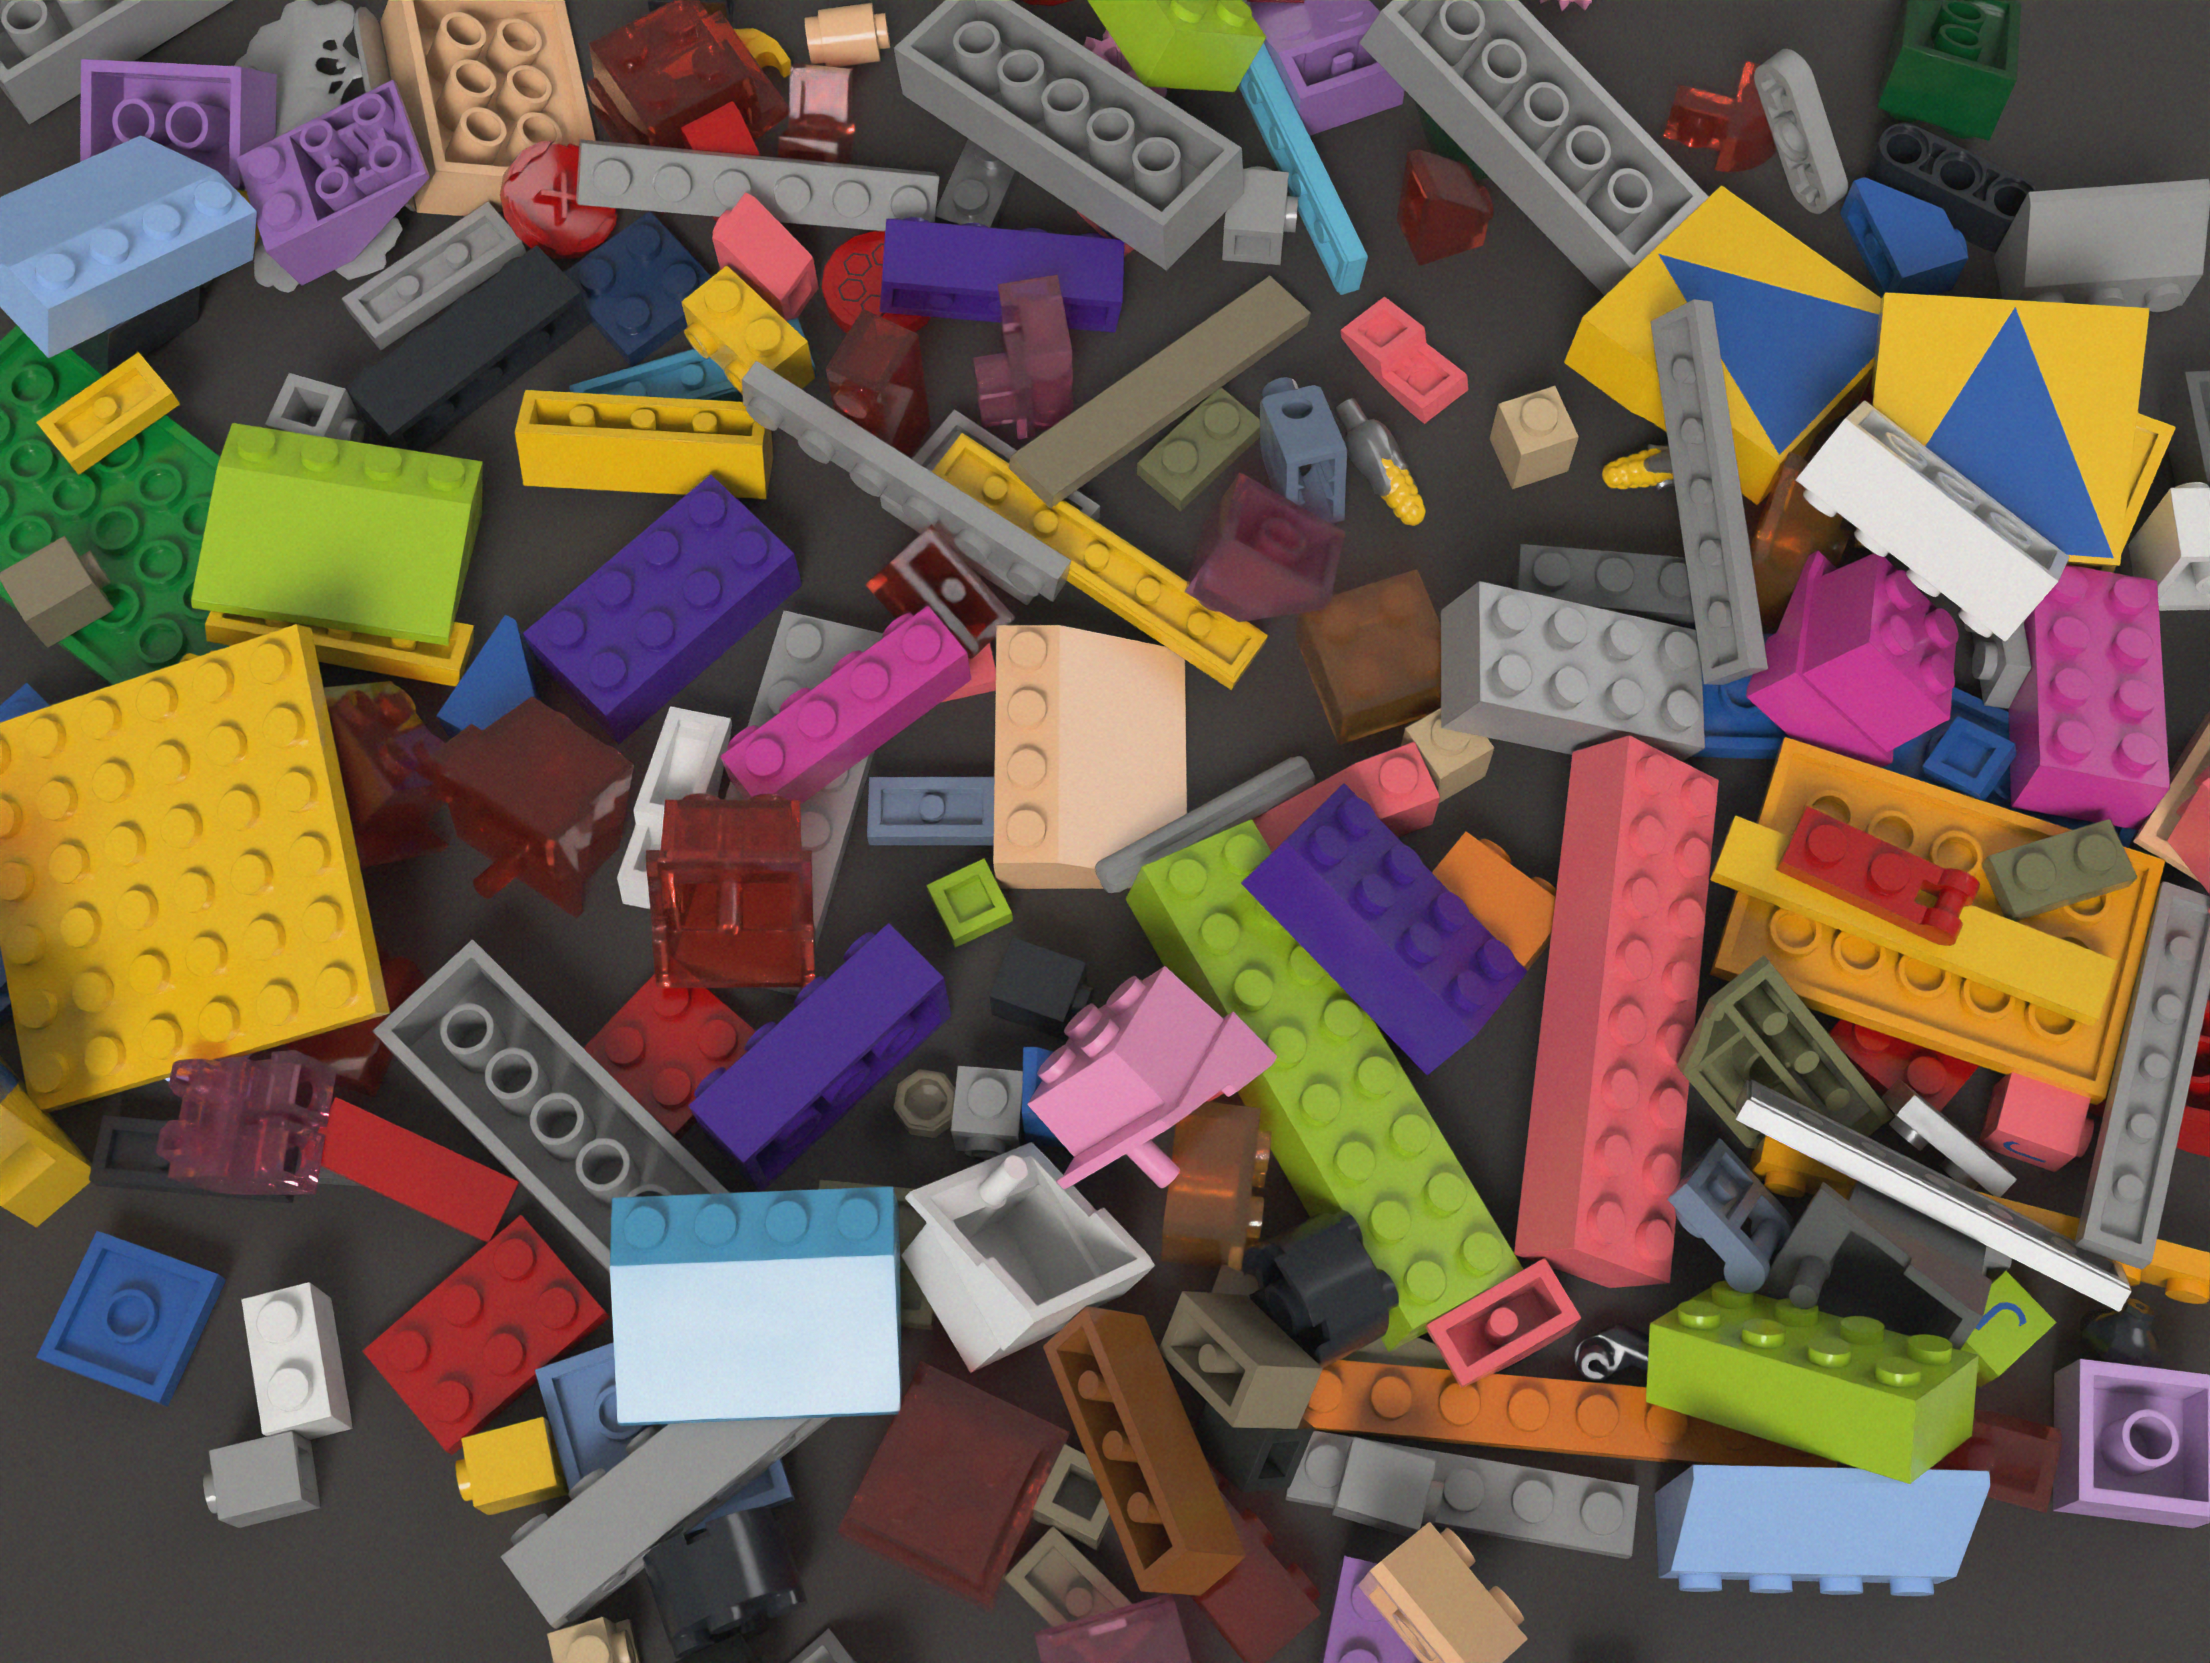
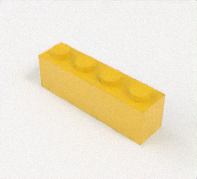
(641, 444)

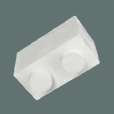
(296, 1362)

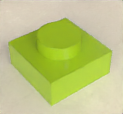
(969, 903)

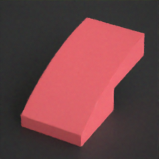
(1400, 359)

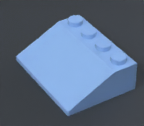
(116, 240)
(1815, 1527)

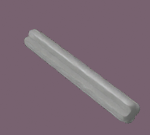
(1222, 813)

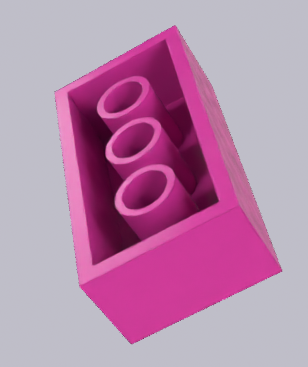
(2092, 702)

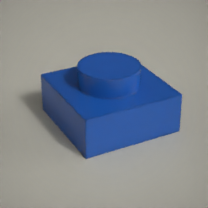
(1969, 759)

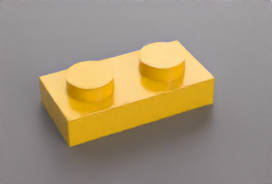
(108, 413)

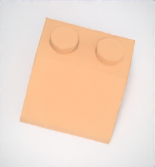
(1441, 1604)

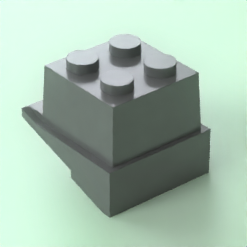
(1882, 1264)

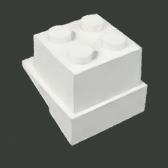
(1015, 1254)

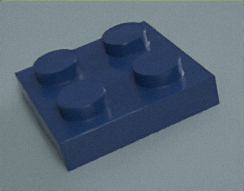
(638, 286)

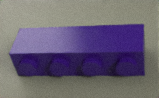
(957, 271)

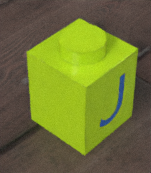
(2007, 1328)

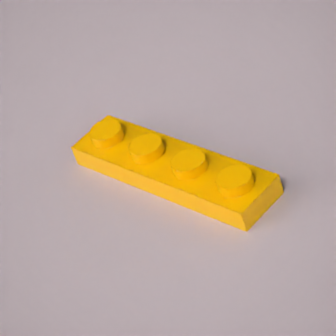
(359, 650)

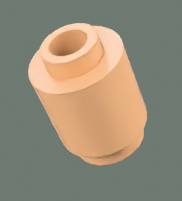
(847, 35)

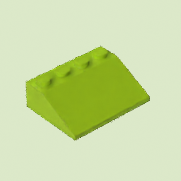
(339, 534)

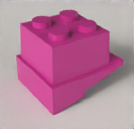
(1858, 661)

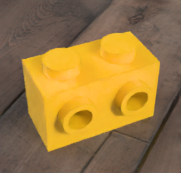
(739, 328)

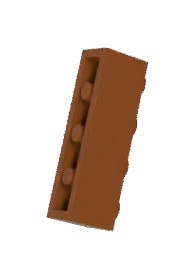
(1143, 1453)

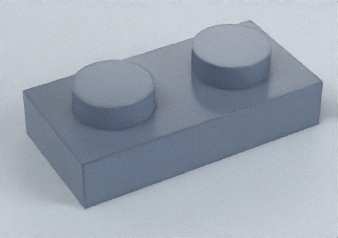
(931, 811)

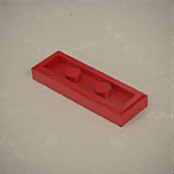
(415, 1171)

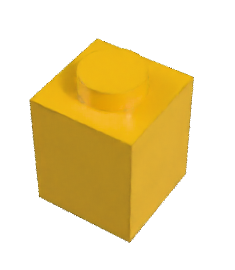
(511, 1467)

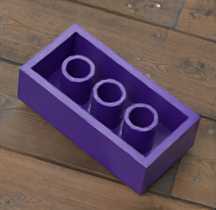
(664, 608)
(1386, 929)
(821, 1056)

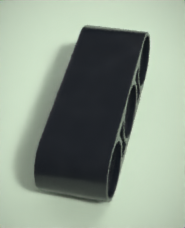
(1929, 169)

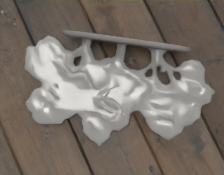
(291, 51)

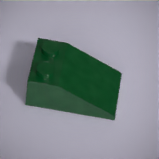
(1952, 64)

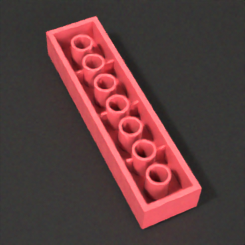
(1618, 1016)

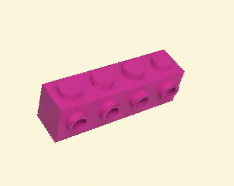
(850, 712)

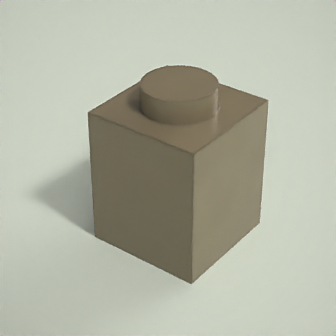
(57, 590)
(1073, 1500)

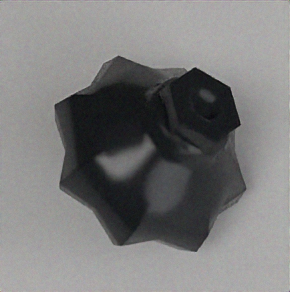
(2123, 1335)

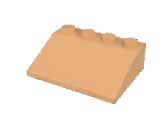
(482, 89)
(1082, 751)

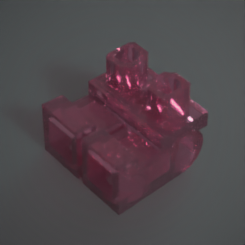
(1035, 373)
(243, 1120)

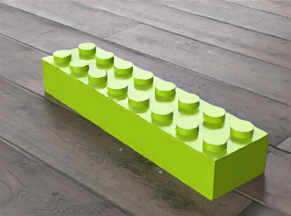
(1336, 1094)

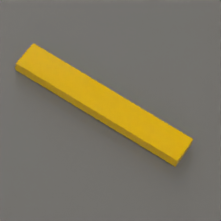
(1109, 567)
(1986, 951)

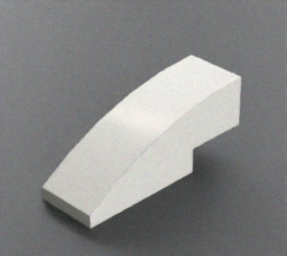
(681, 765)

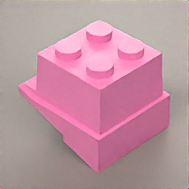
(1139, 1072)

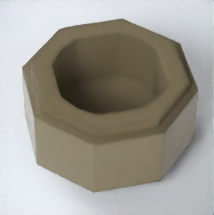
(925, 1103)

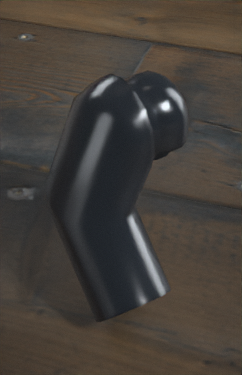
(1612, 1351)

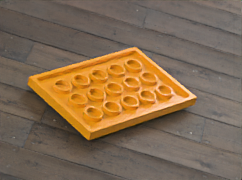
(1910, 997)

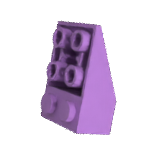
(1323, 61)
(334, 182)

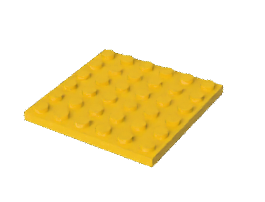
(180, 873)

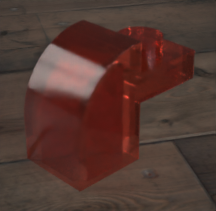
(819, 115)
(1724, 124)

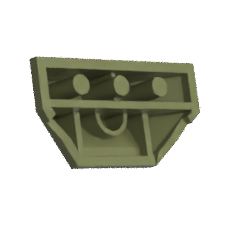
(1769, 1036)

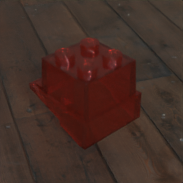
(674, 71)
(385, 771)
(535, 801)
(732, 895)
(953, 1486)

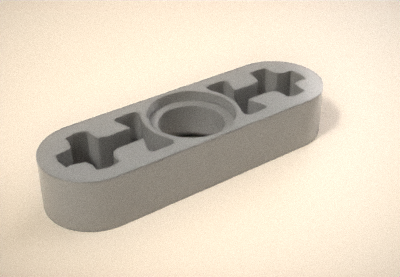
(1801, 130)

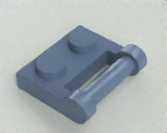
(1714, 1204)

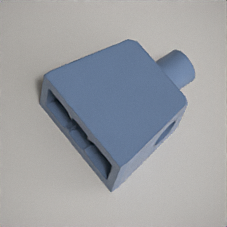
(1299, 432)

